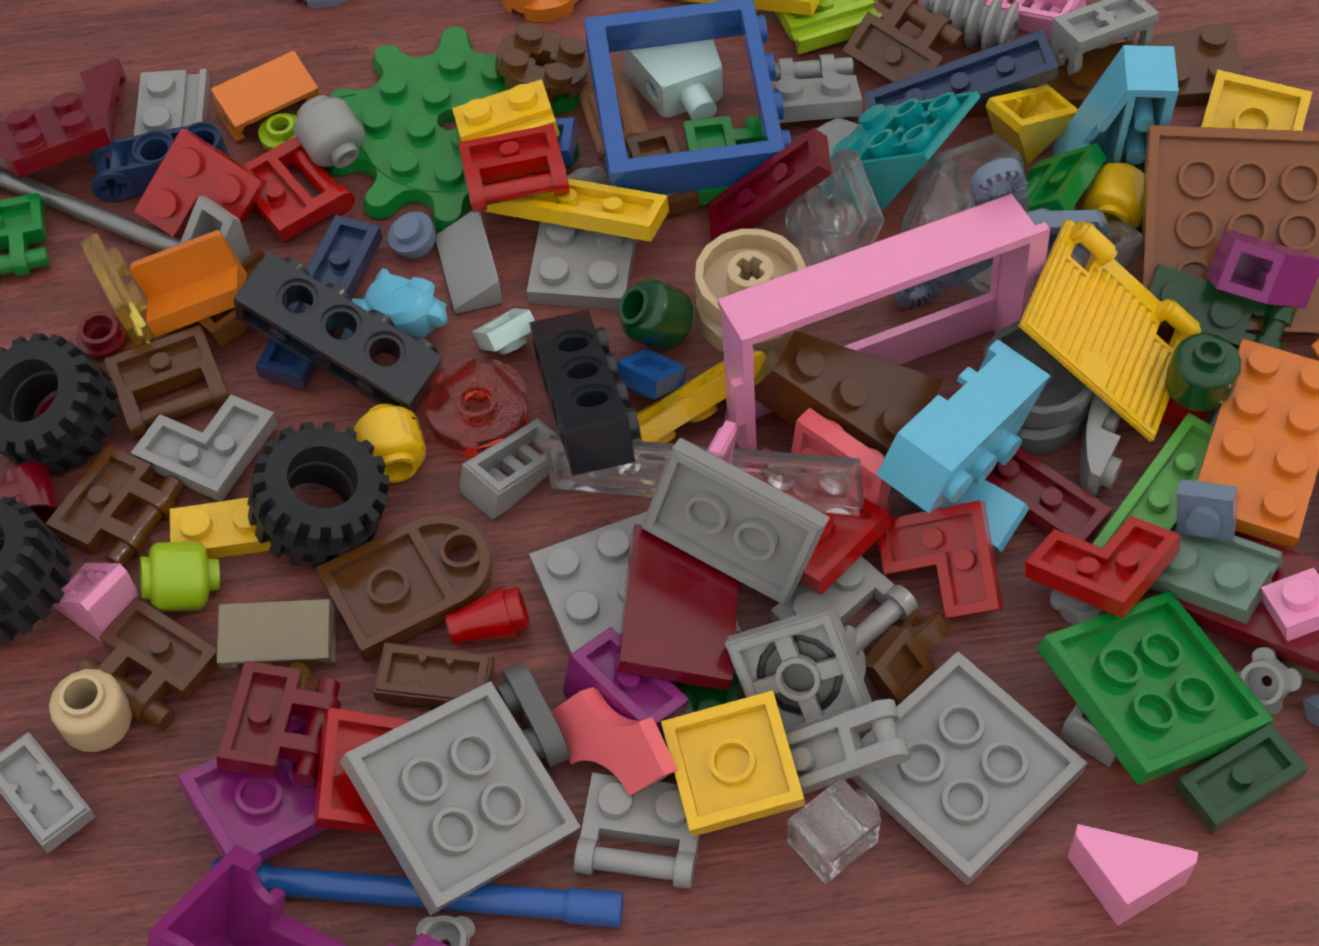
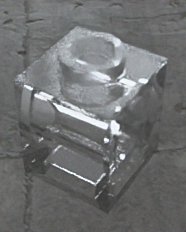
(834, 829)

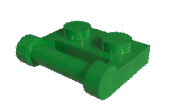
(1062, 179)

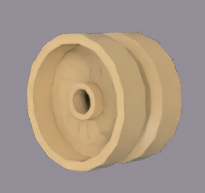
(735, 264)

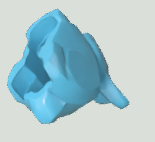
(405, 302)

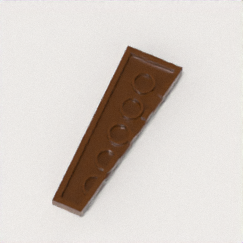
(1197, 58)

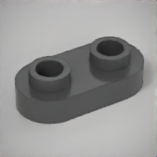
(542, 731)

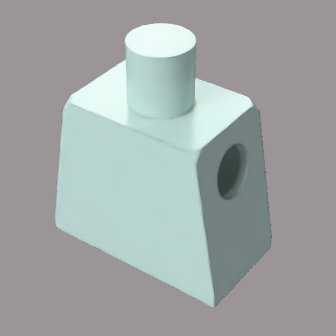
(678, 77)

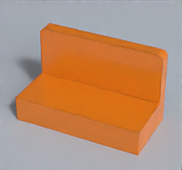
(189, 282)

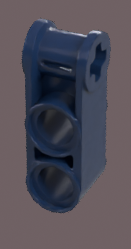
(137, 159)

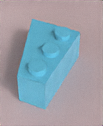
(1126, 100)
(968, 434)

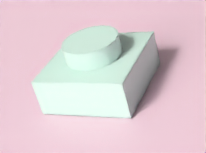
(505, 332)

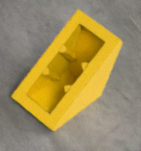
(1030, 119)

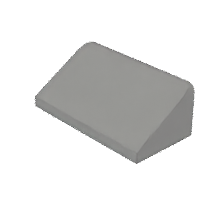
(468, 265)

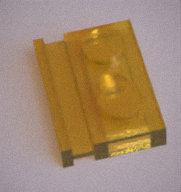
(124, 298)

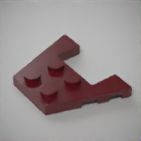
(65, 127)

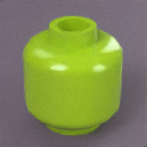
(178, 576)

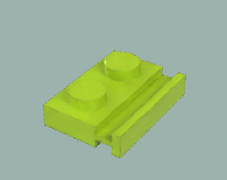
(830, 24)

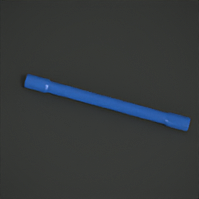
(571, 905)

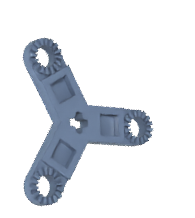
(986, 188)

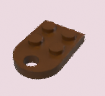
(406, 581)

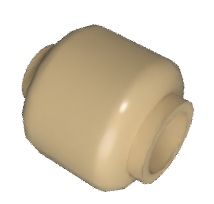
(90, 710)

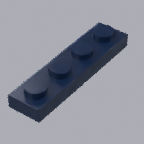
(989, 72)
(340, 261)

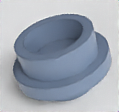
(412, 235)

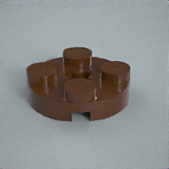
(530, 46)

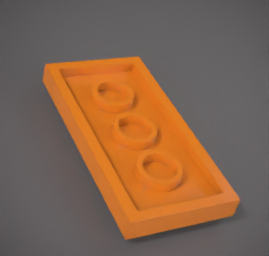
(1268, 442)

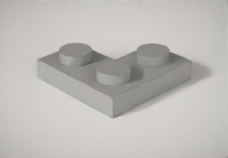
(210, 459)

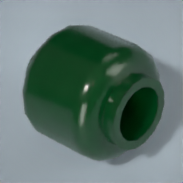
(656, 314)
(1203, 372)

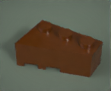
(854, 389)

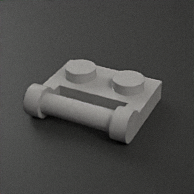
(850, 594)
(645, 817)

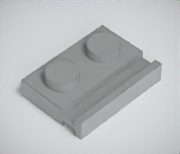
(171, 100)

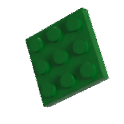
(1154, 686)

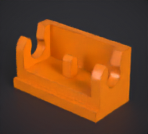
(262, 92)

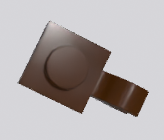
(901, 659)

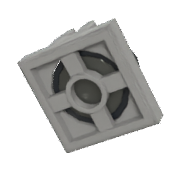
(805, 665)

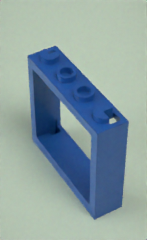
(678, 25)

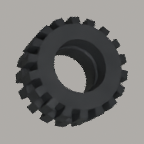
(74, 419)
(324, 459)
(30, 569)

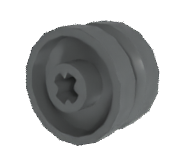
(1062, 404)

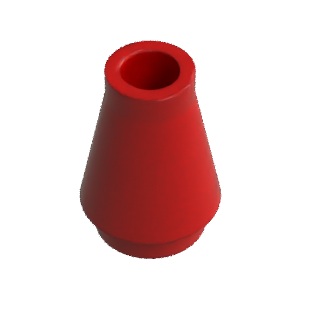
(491, 617)

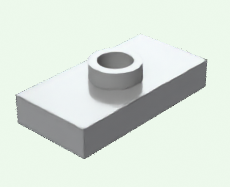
(41, 793)

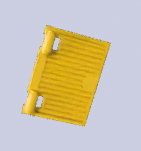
(1106, 326)

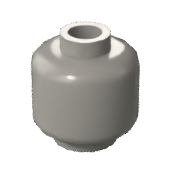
(329, 131)

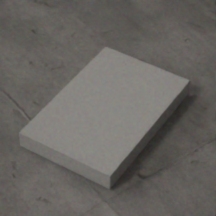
(734, 521)

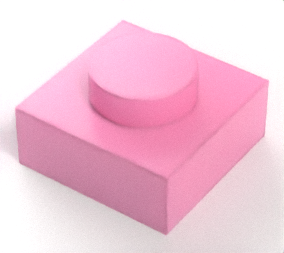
(1294, 603)

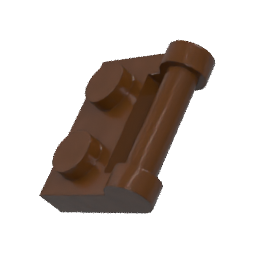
(163, 368)

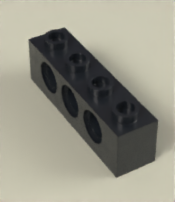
(280, 282)
(585, 392)

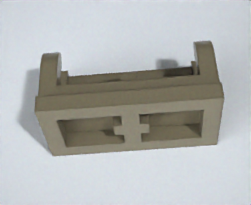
(277, 632)

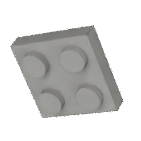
(579, 268)

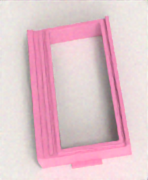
(880, 269)

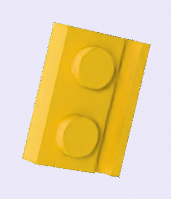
(505, 112)

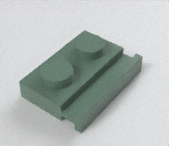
(1220, 574)

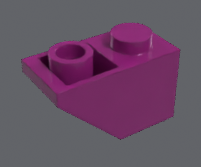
(1263, 270)

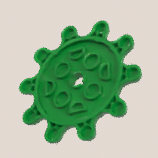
(403, 123)

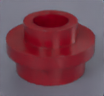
(101, 335)

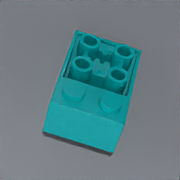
(902, 138)

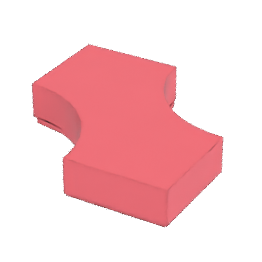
(622, 745)

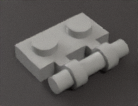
(817, 88)

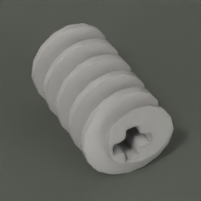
(979, 21)

